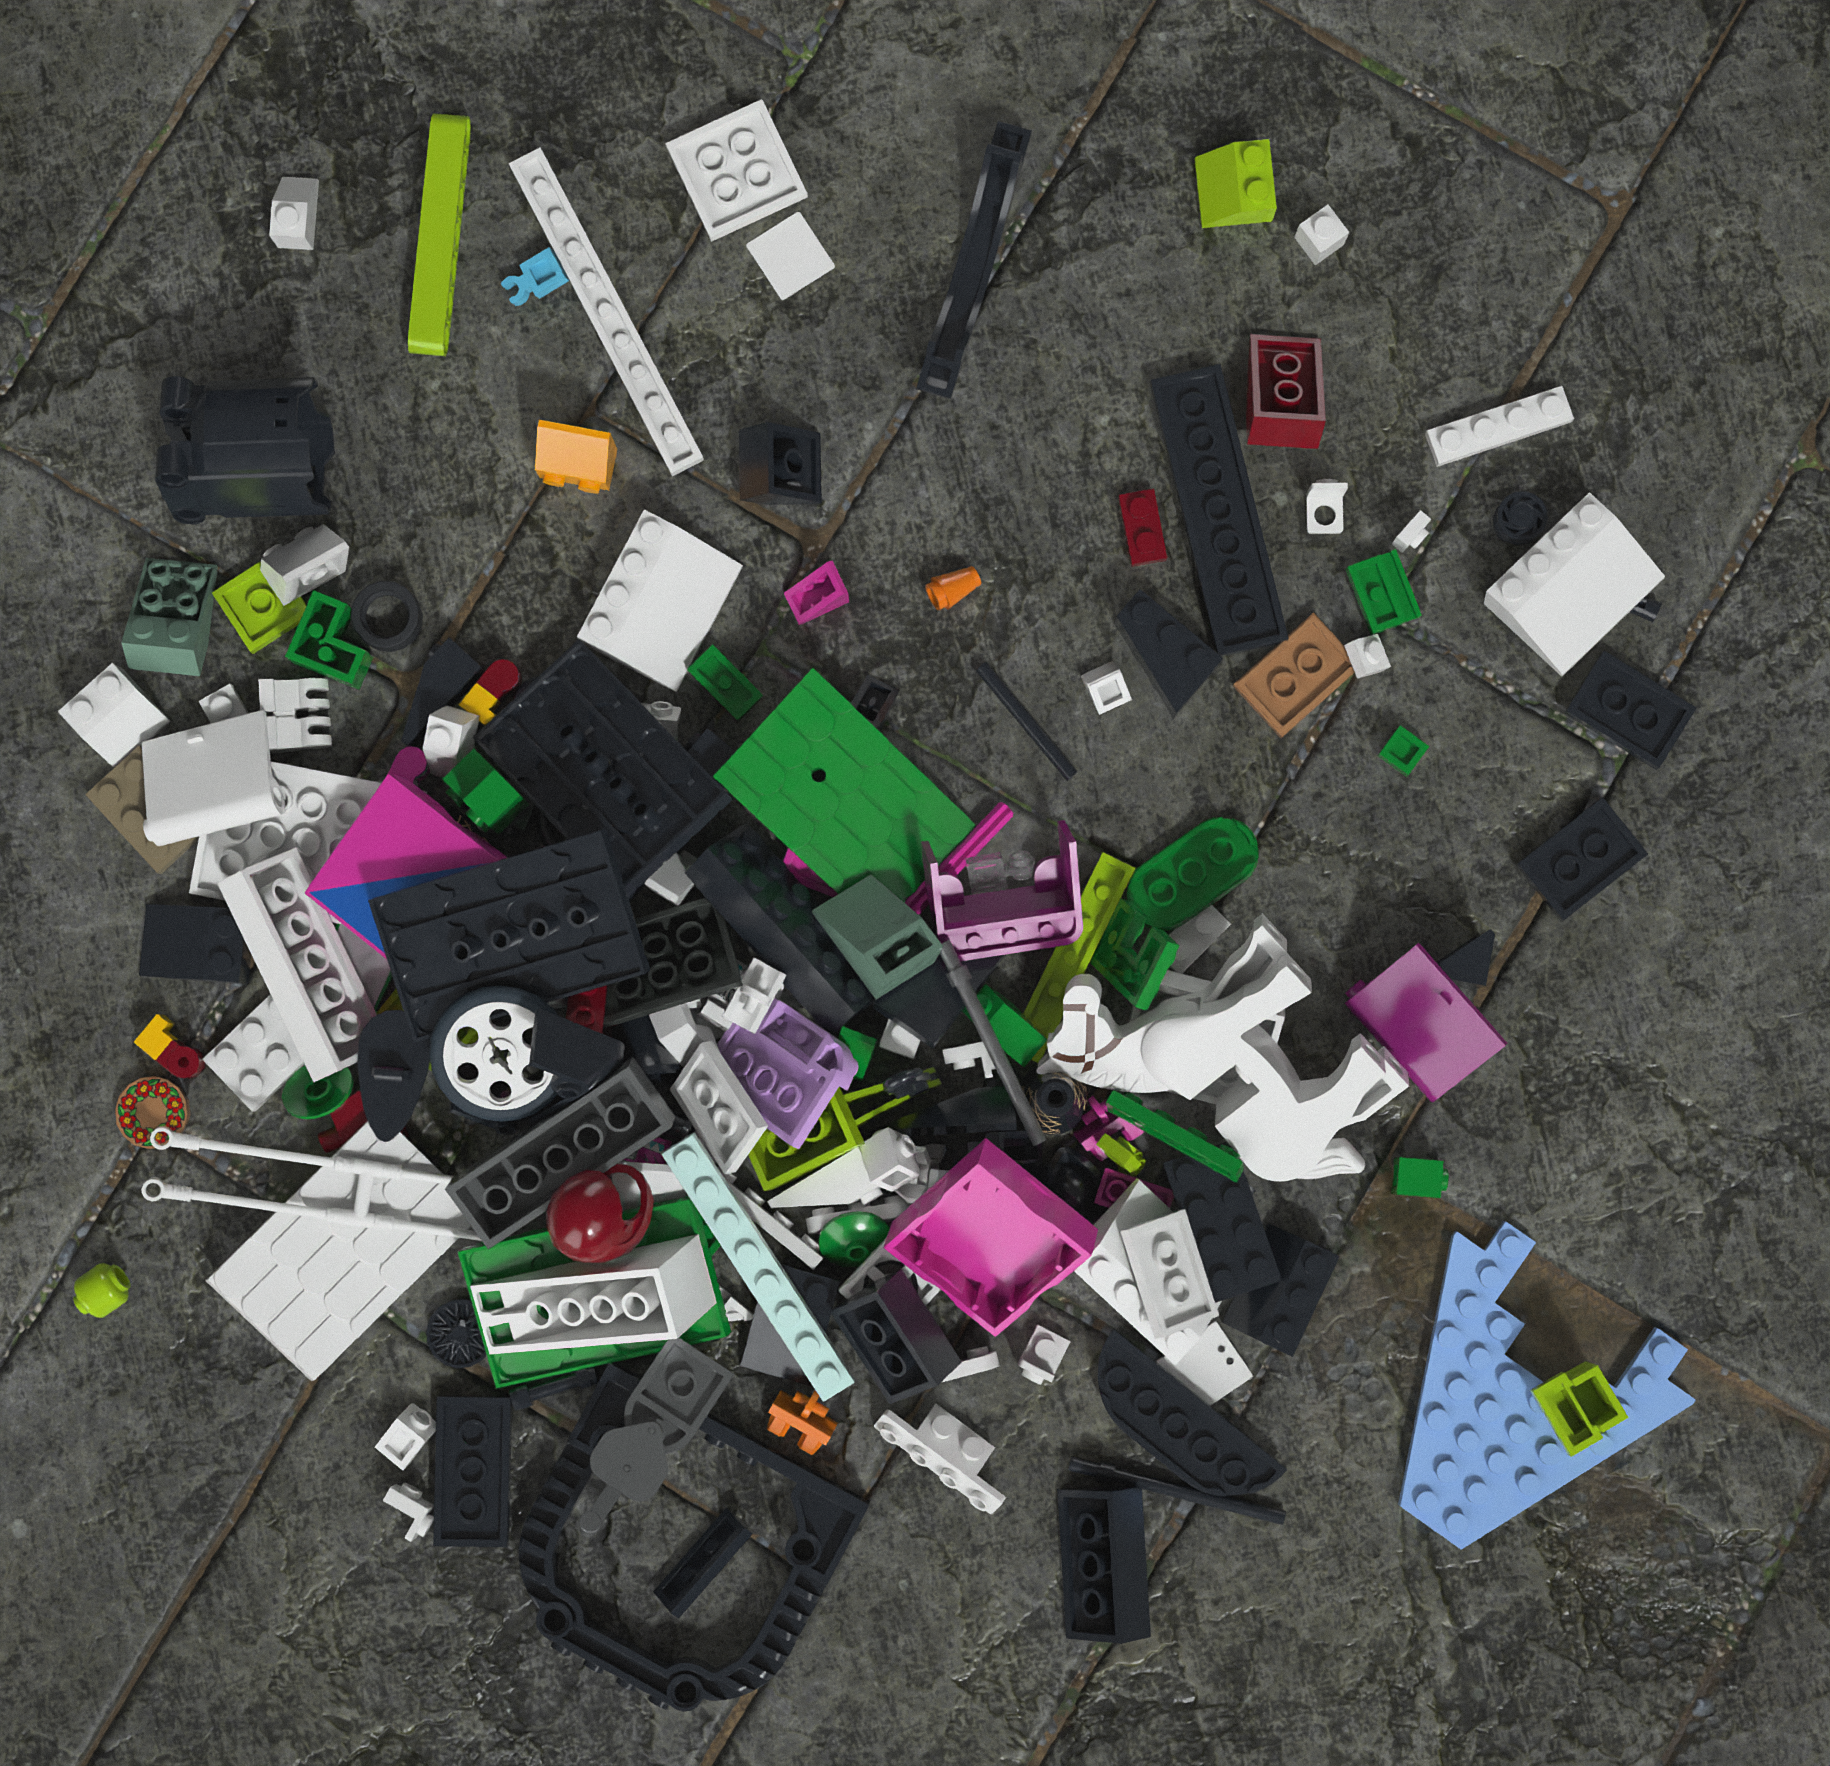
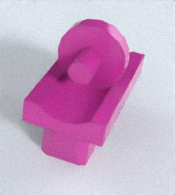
(1097, 1123)

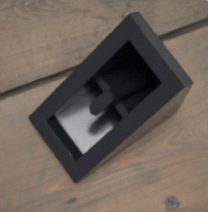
(875, 701)

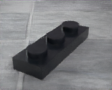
(702, 1563)

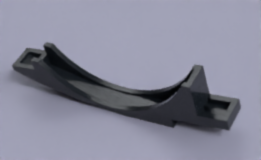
(976, 259)

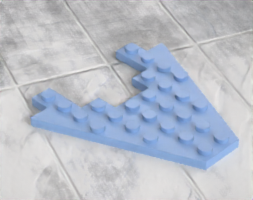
(1477, 1430)

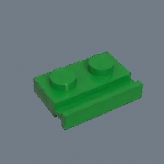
(1383, 592)

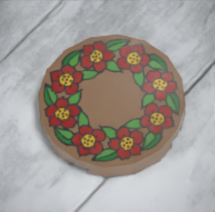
(148, 1105)

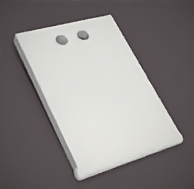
(1207, 1368)

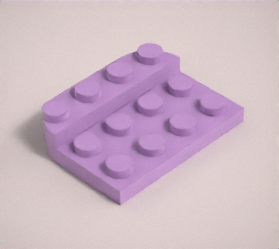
(788, 1069)

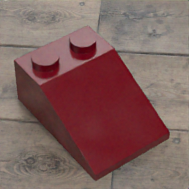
(1285, 392)

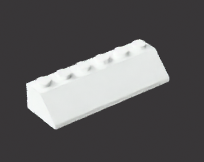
(300, 961)

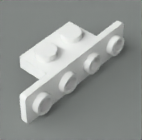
(947, 1450)

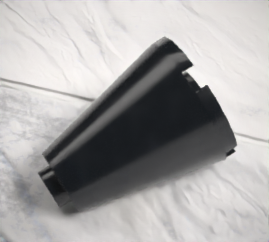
(650, 1054)

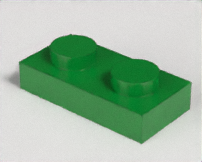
(725, 683)

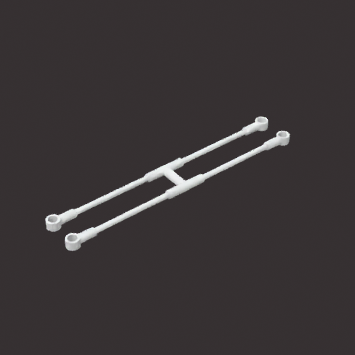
(357, 1217)

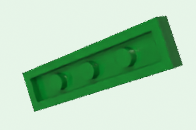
(1189, 1141)

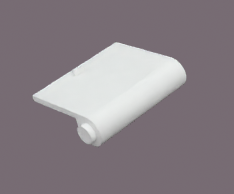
(209, 779)

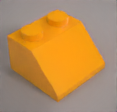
(574, 456)

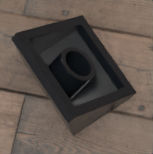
(1470, 962)

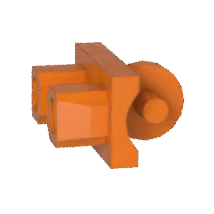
(803, 1414)

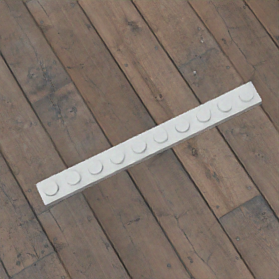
(606, 312)

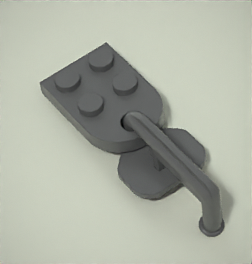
(670, 1396)

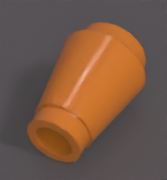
(951, 587)

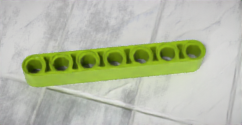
(439, 234)

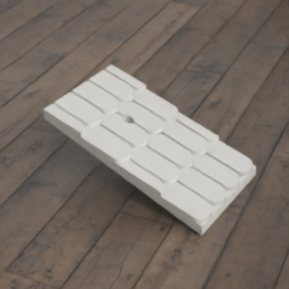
(325, 1282)

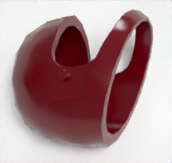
(588, 1220)

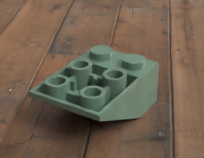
(170, 617)
(878, 935)

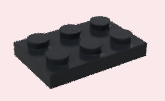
(1630, 710)
(1582, 859)

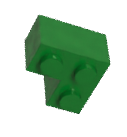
(320, 646)
(485, 791)

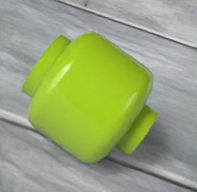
(101, 1290)

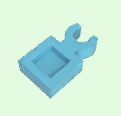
(540, 274)

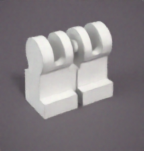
(281, 702)

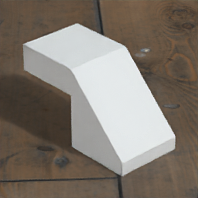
(679, 1033)

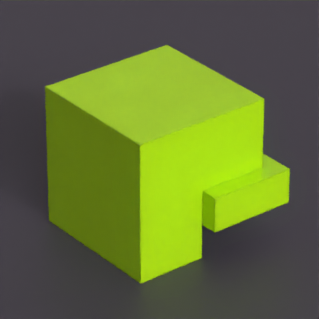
(1579, 1406)

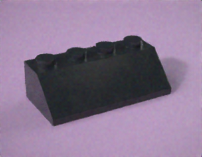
(1104, 1563)

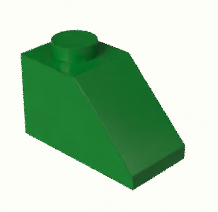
(1013, 1029)
(862, 1049)

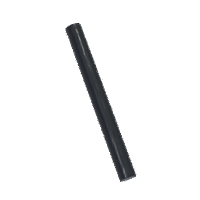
(1026, 721)

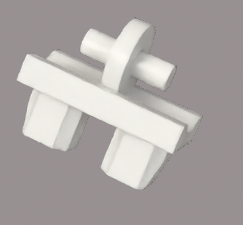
(755, 996)

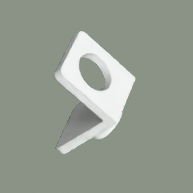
(1325, 493)

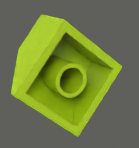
(1236, 184)

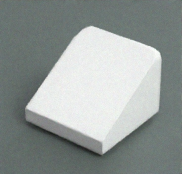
(1106, 687)

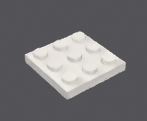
(736, 170)

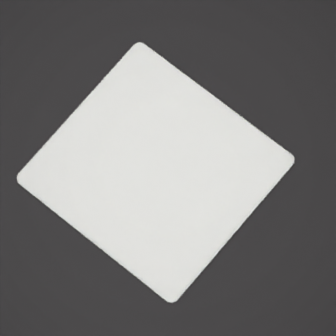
(790, 255)

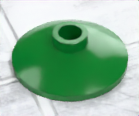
(318, 1098)
(852, 1237)

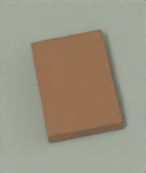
(1296, 675)

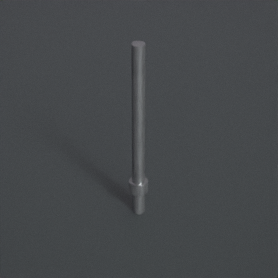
(959, 977)

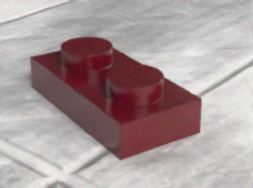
(1142, 527)

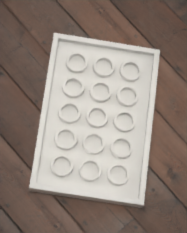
(315, 820)

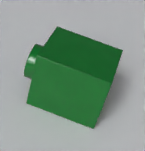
(1419, 1177)

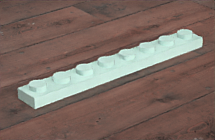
(758, 1266)

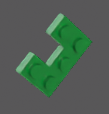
(1131, 973)

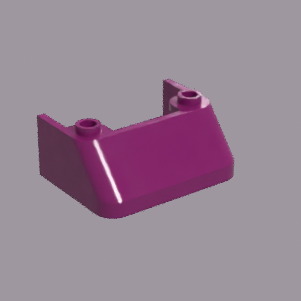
(1009, 918)

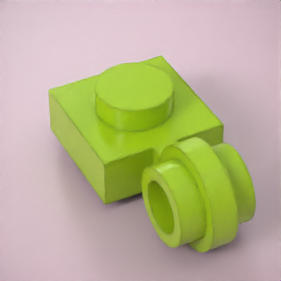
(1123, 1154)

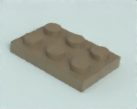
(123, 803)

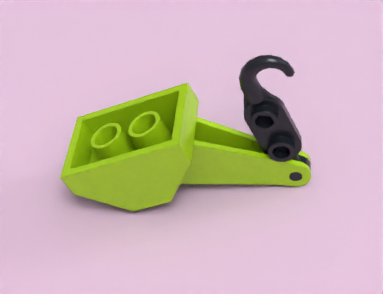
(835, 1130)

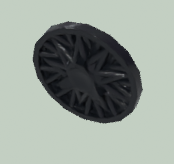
(455, 1335)

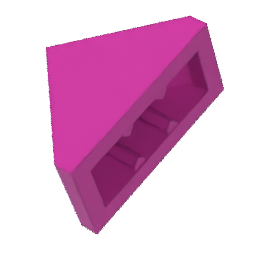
(817, 593)

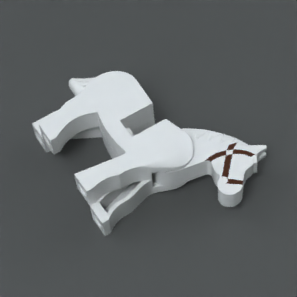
(1191, 1040)

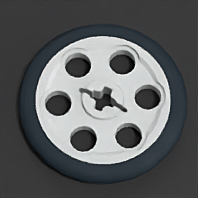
(449, 1052)

